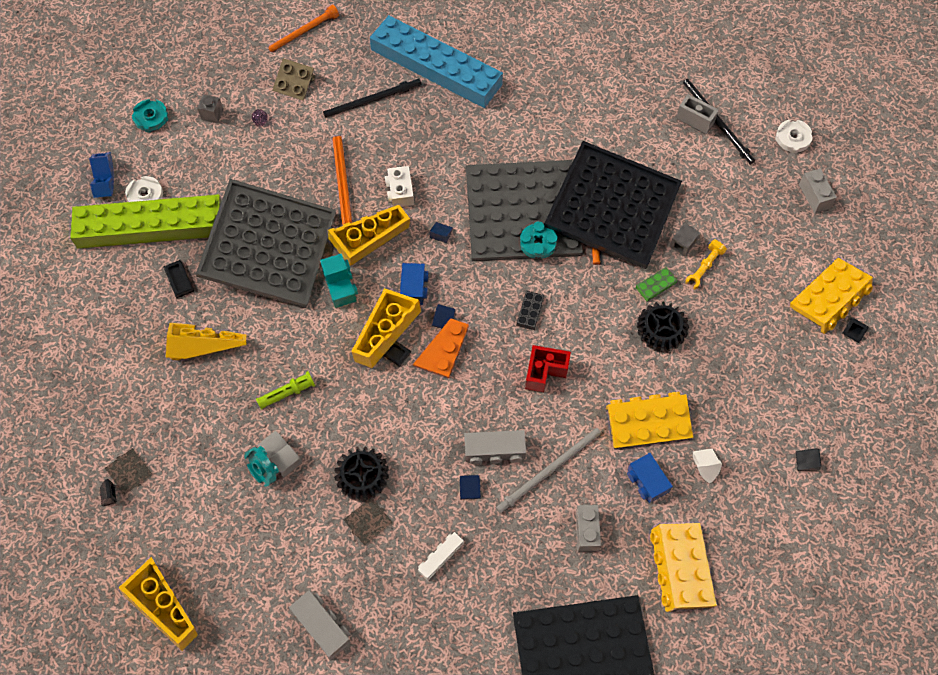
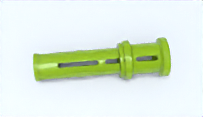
(295, 386)

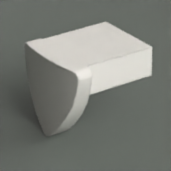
(707, 464)

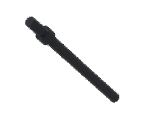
(402, 87)

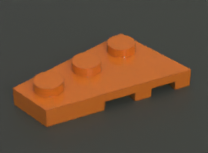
(444, 349)

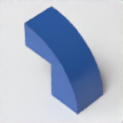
(103, 175)

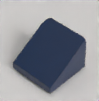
(440, 232)
(443, 315)
(470, 487)

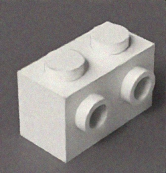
(400, 186)

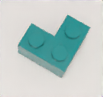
(337, 277)

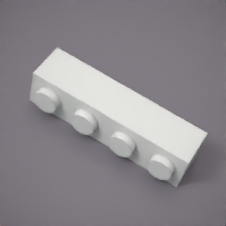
(440, 556)

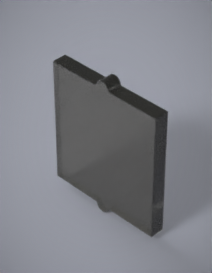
(128, 471)
(368, 521)

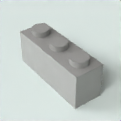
(495, 446)
(321, 624)

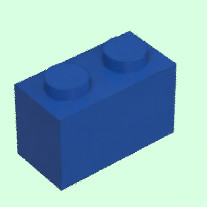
(413, 281)
(649, 478)

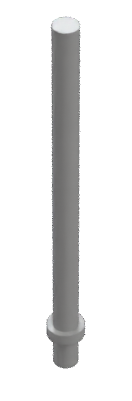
(510, 500)

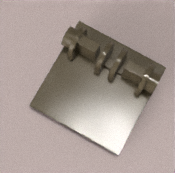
(293, 79)

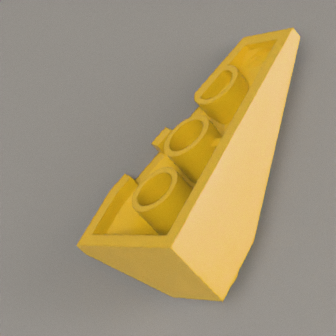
(187, 342)

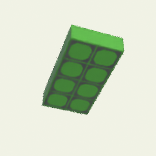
(656, 284)

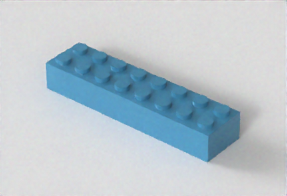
(436, 61)

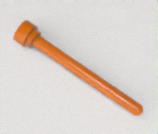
(330, 13)

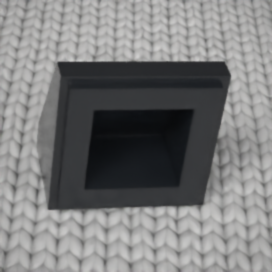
(855, 330)
(808, 460)
(107, 493)

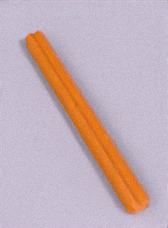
(342, 180)

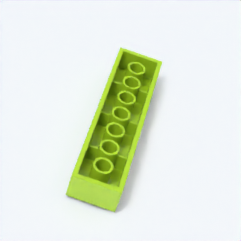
(144, 221)

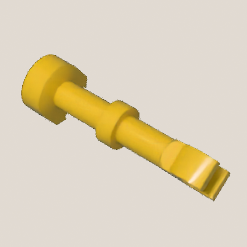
(717, 249)

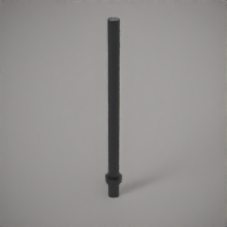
(744, 152)

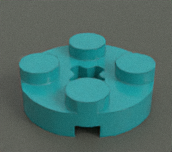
(151, 123)
(538, 249)
(260, 466)

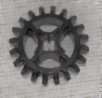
(658, 316)
(369, 472)

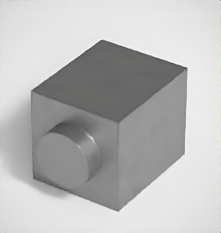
(210, 108)
(684, 239)

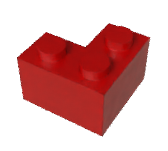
(546, 362)

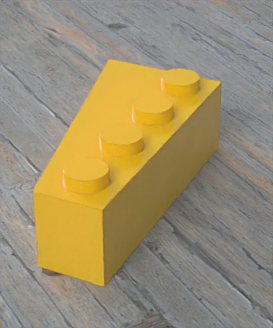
(366, 235)
(385, 325)
(157, 602)

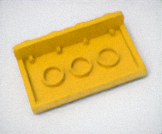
(833, 294)
(649, 420)
(682, 566)

